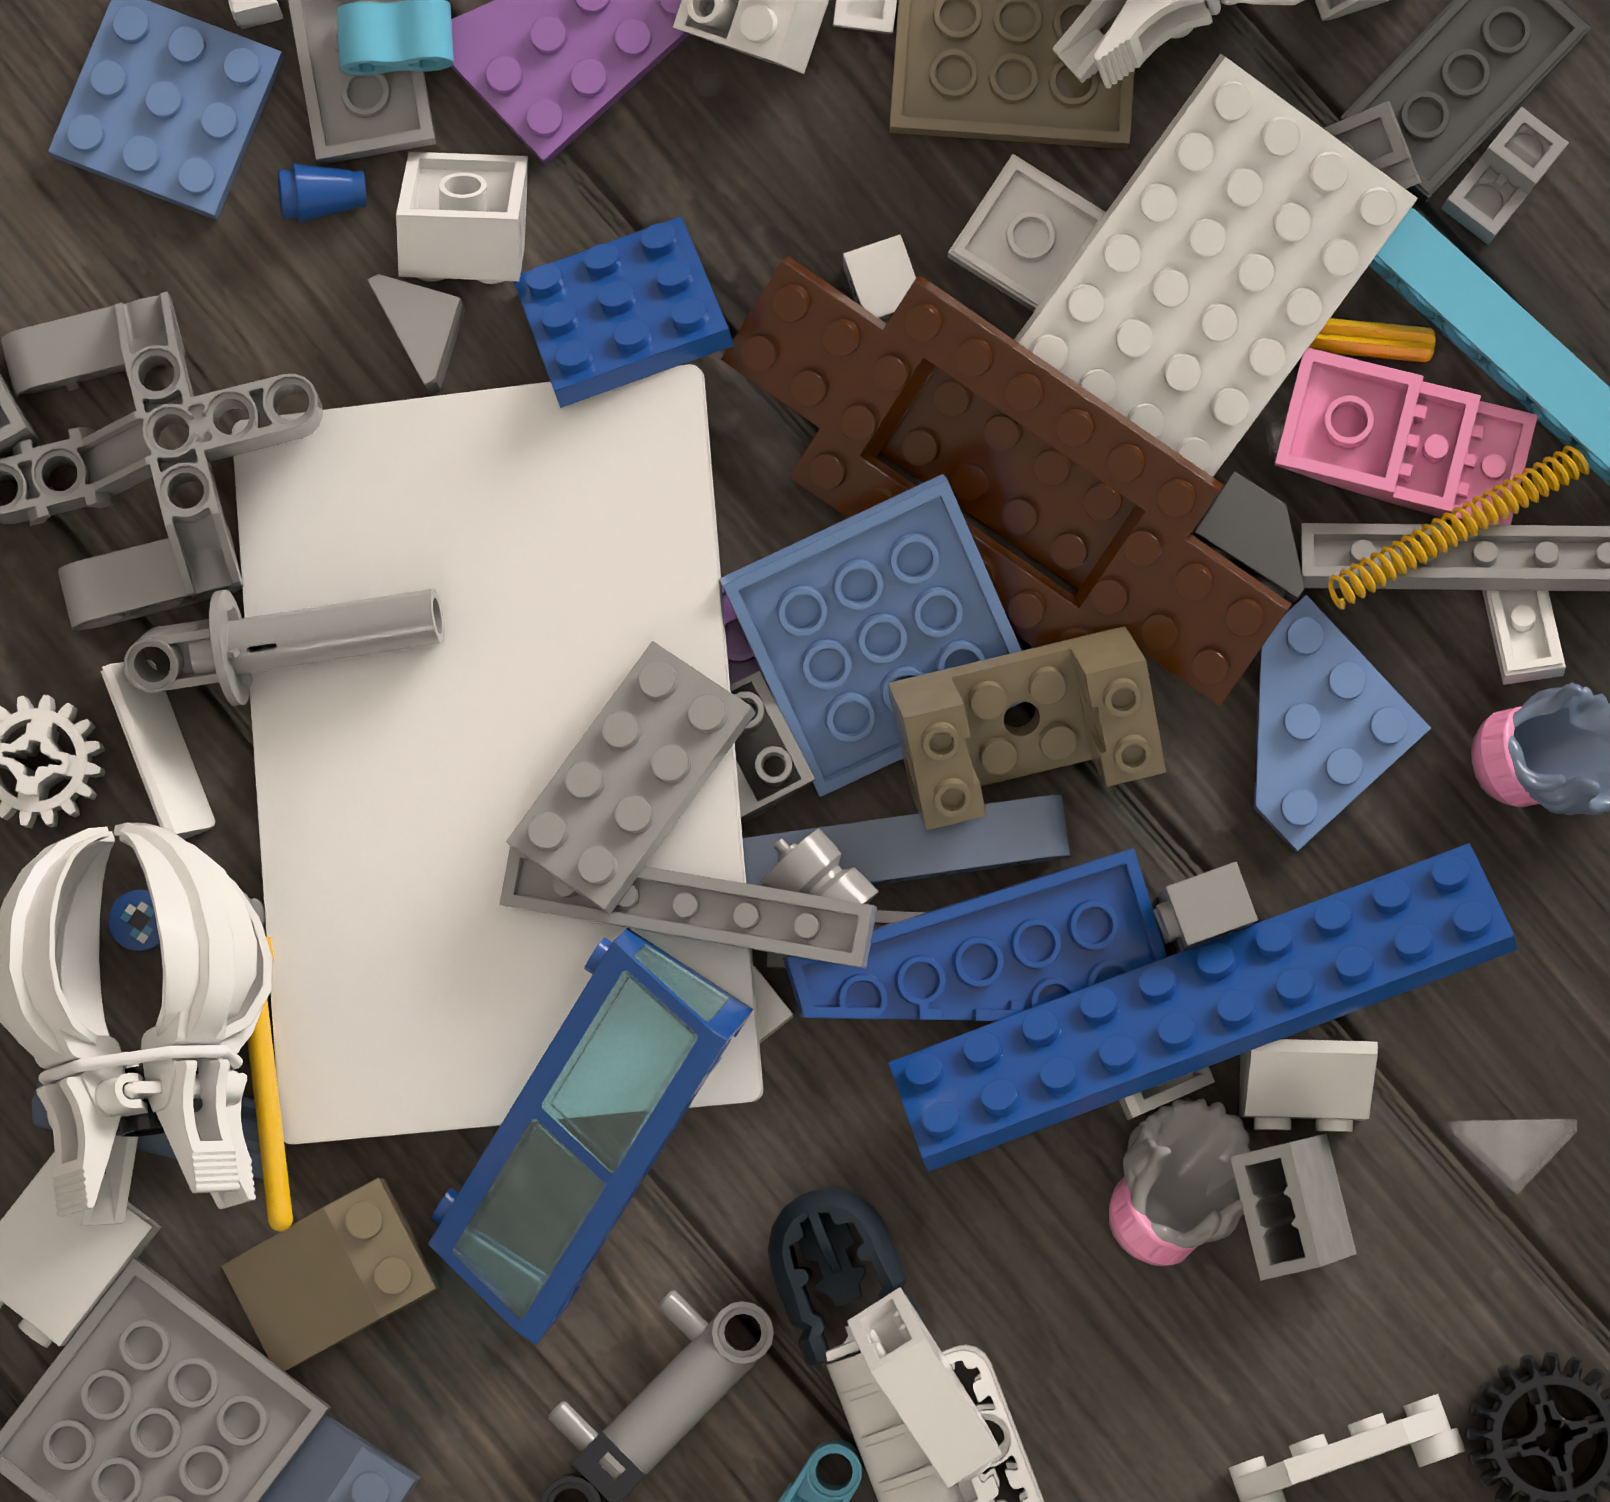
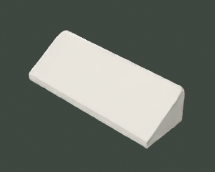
(160, 755)

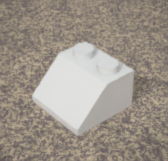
(462, 217)
(1308, 1081)

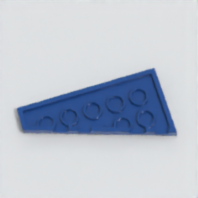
(995, 950)

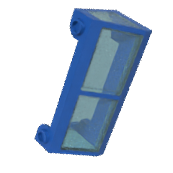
(585, 1131)

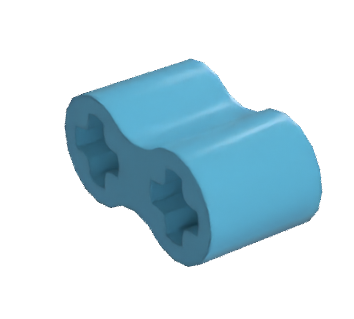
(394, 36)

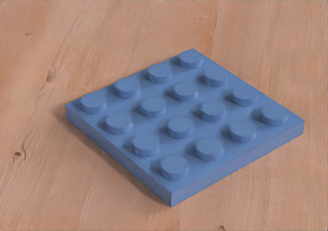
(865, 608)

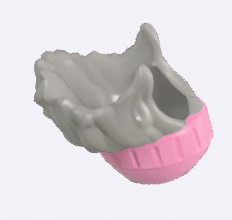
(1178, 1182)

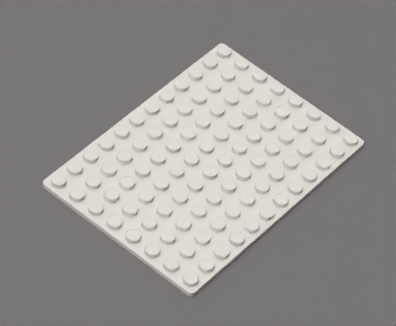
(408, 769)

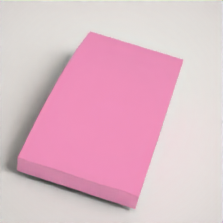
(1400, 436)

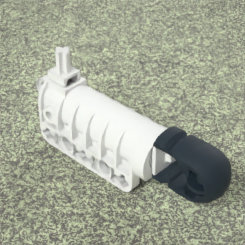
(887, 1447)

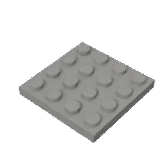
(156, 1407)

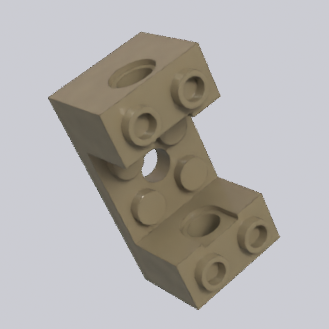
(1088, 705)

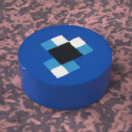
(134, 921)

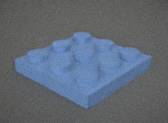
(166, 105)

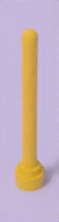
(269, 1122)

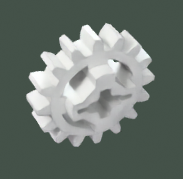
(43, 736)

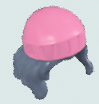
(1548, 752)

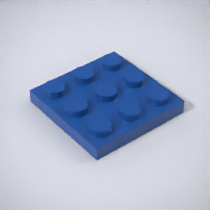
(622, 311)

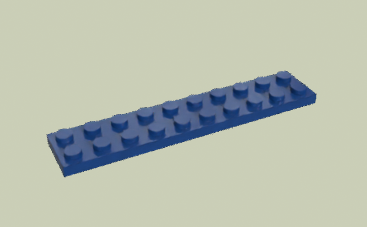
(1201, 1006)

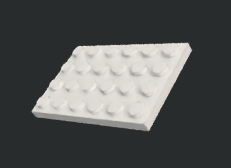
(1216, 266)

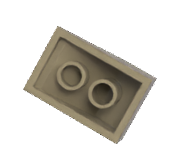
(331, 1275)

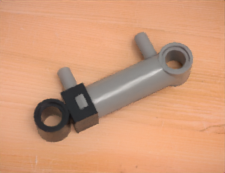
(665, 1409)

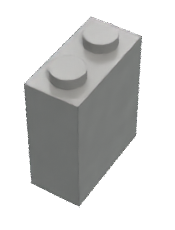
(1293, 1206)

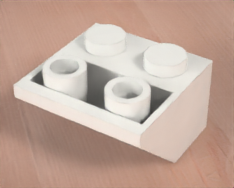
(764, 29)

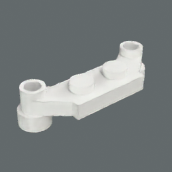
(1423, 1429)

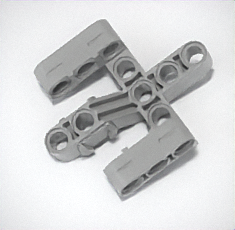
(108, 461)

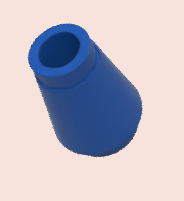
(318, 191)

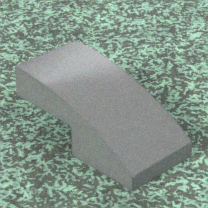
(1504, 175)

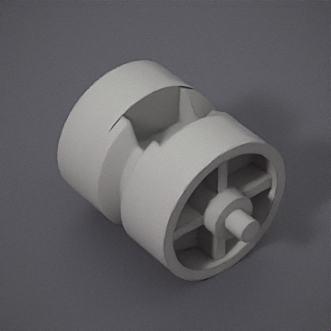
(815, 870)

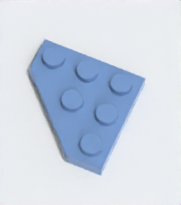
(1321, 725)

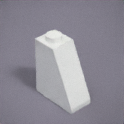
(924, 1388)

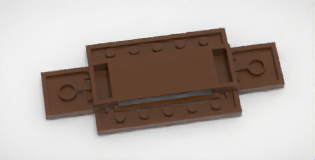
(1022, 458)

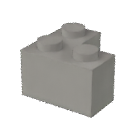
(1204, 908)

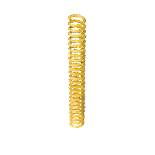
(1540, 485)

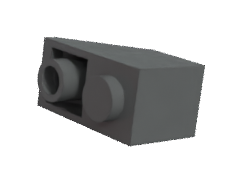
(1255, 535)

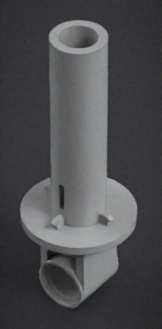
(233, 647)

